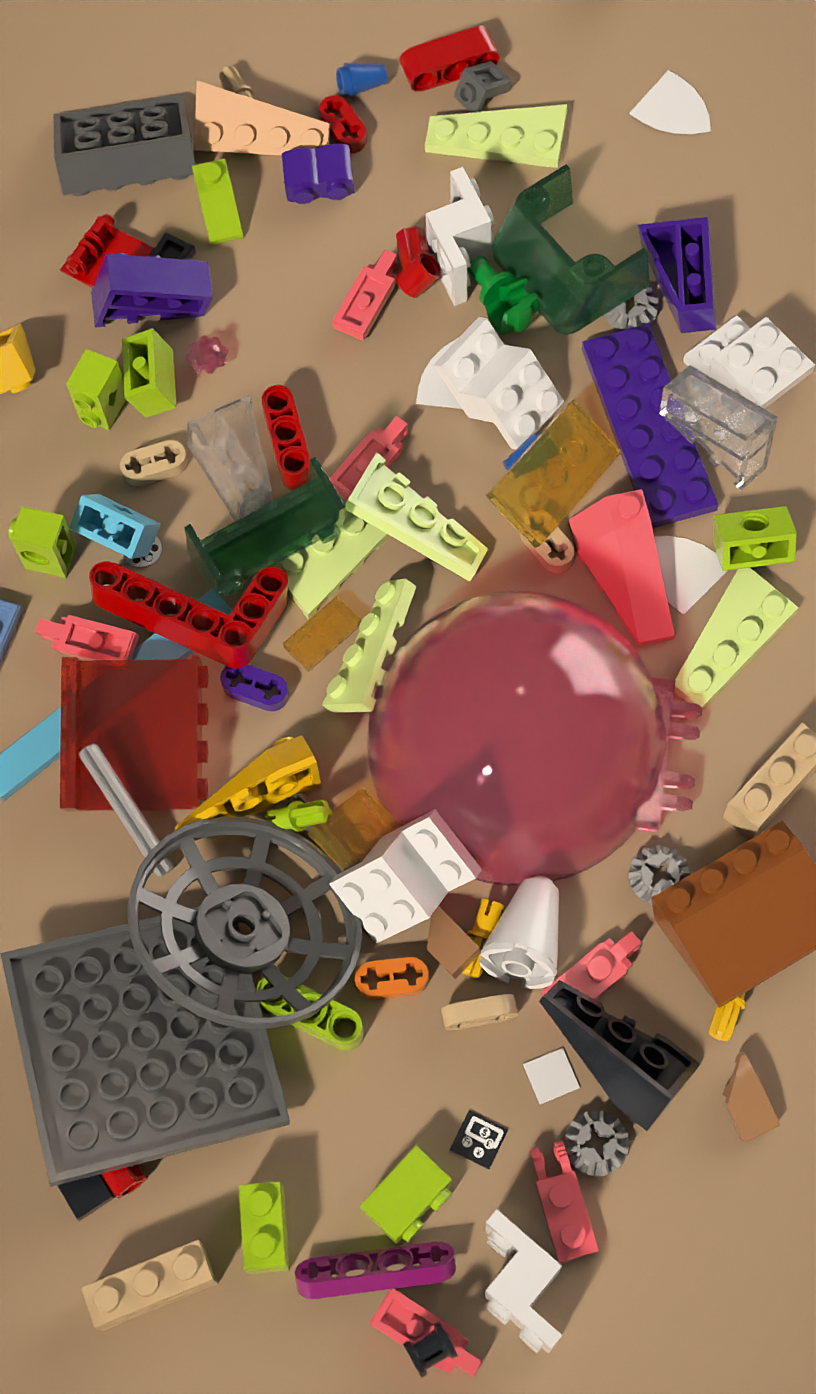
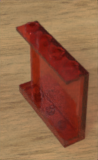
(146, 725)

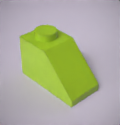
(217, 201)

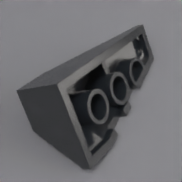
(632, 1067)

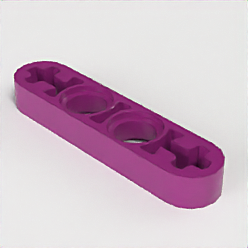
(434, 1259)

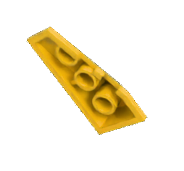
(15, 360)
(264, 783)

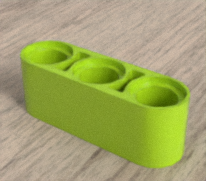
(325, 1024)

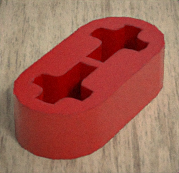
(348, 120)

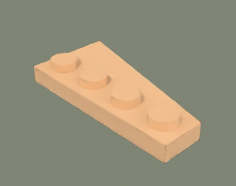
(249, 126)

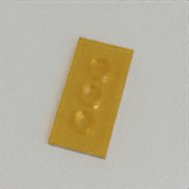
(553, 474)

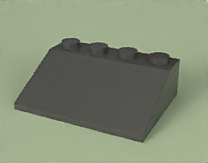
(123, 144)

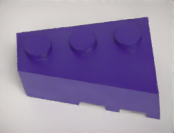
(683, 268)
(150, 287)

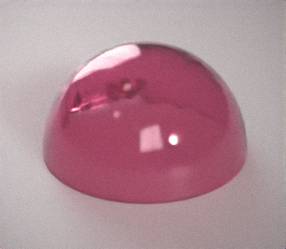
(526, 735)

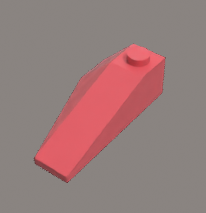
(621, 552)

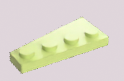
(507, 135)
(399, 511)
(322, 568)
(737, 630)
(363, 660)

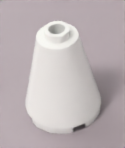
(526, 936)

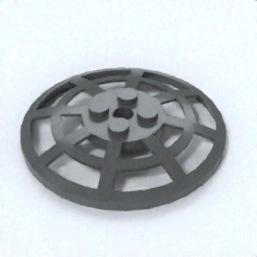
(246, 905)

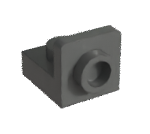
(479, 84)

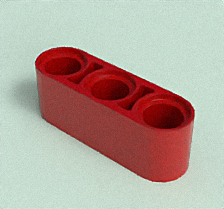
(446, 58)
(282, 423)

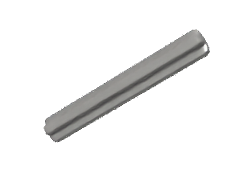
(123, 804)

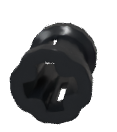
(430, 1349)

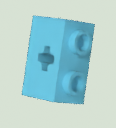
(114, 526)

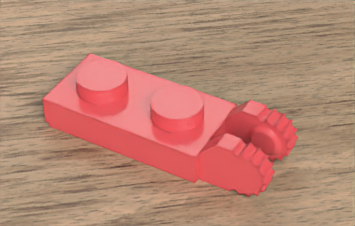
(564, 1207)

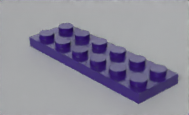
(655, 454)

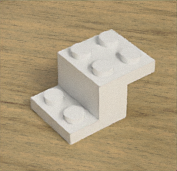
(459, 234)
(751, 360)
(498, 382)
(405, 876)
(521, 1283)

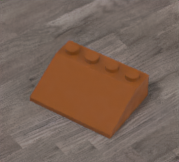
(743, 913)

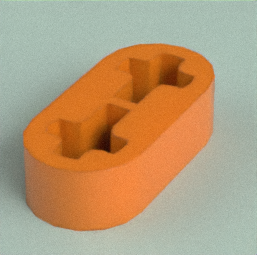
(391, 968)

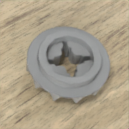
(642, 314)
(641, 877)
(587, 1159)

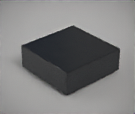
(173, 248)
(86, 1195)

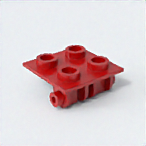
(97, 242)

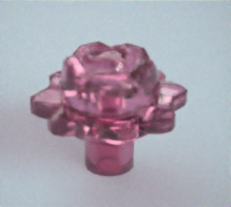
(207, 354)

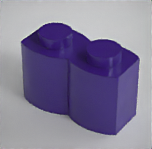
(317, 173)

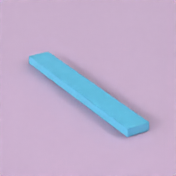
(42, 744)

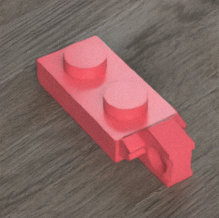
(367, 297)
(385, 443)
(88, 639)
(601, 967)
(406, 1320)

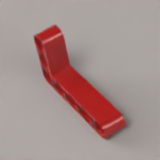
(193, 615)

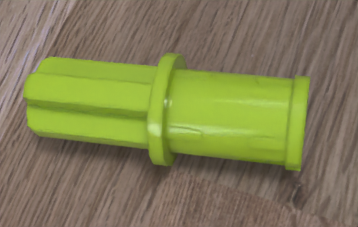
(300, 815)

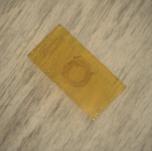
(322, 633)

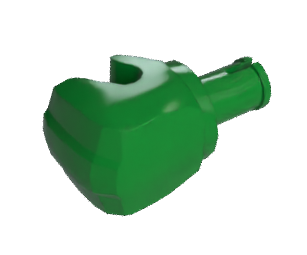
(504, 297)

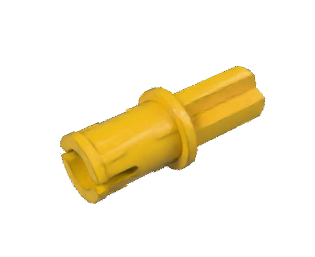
(483, 926)
(725, 1019)

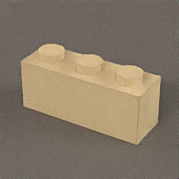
(774, 783)
(149, 1285)

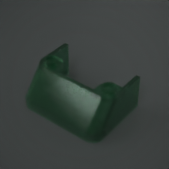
(566, 290)
(269, 533)

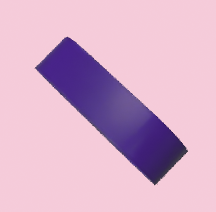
(251, 694)

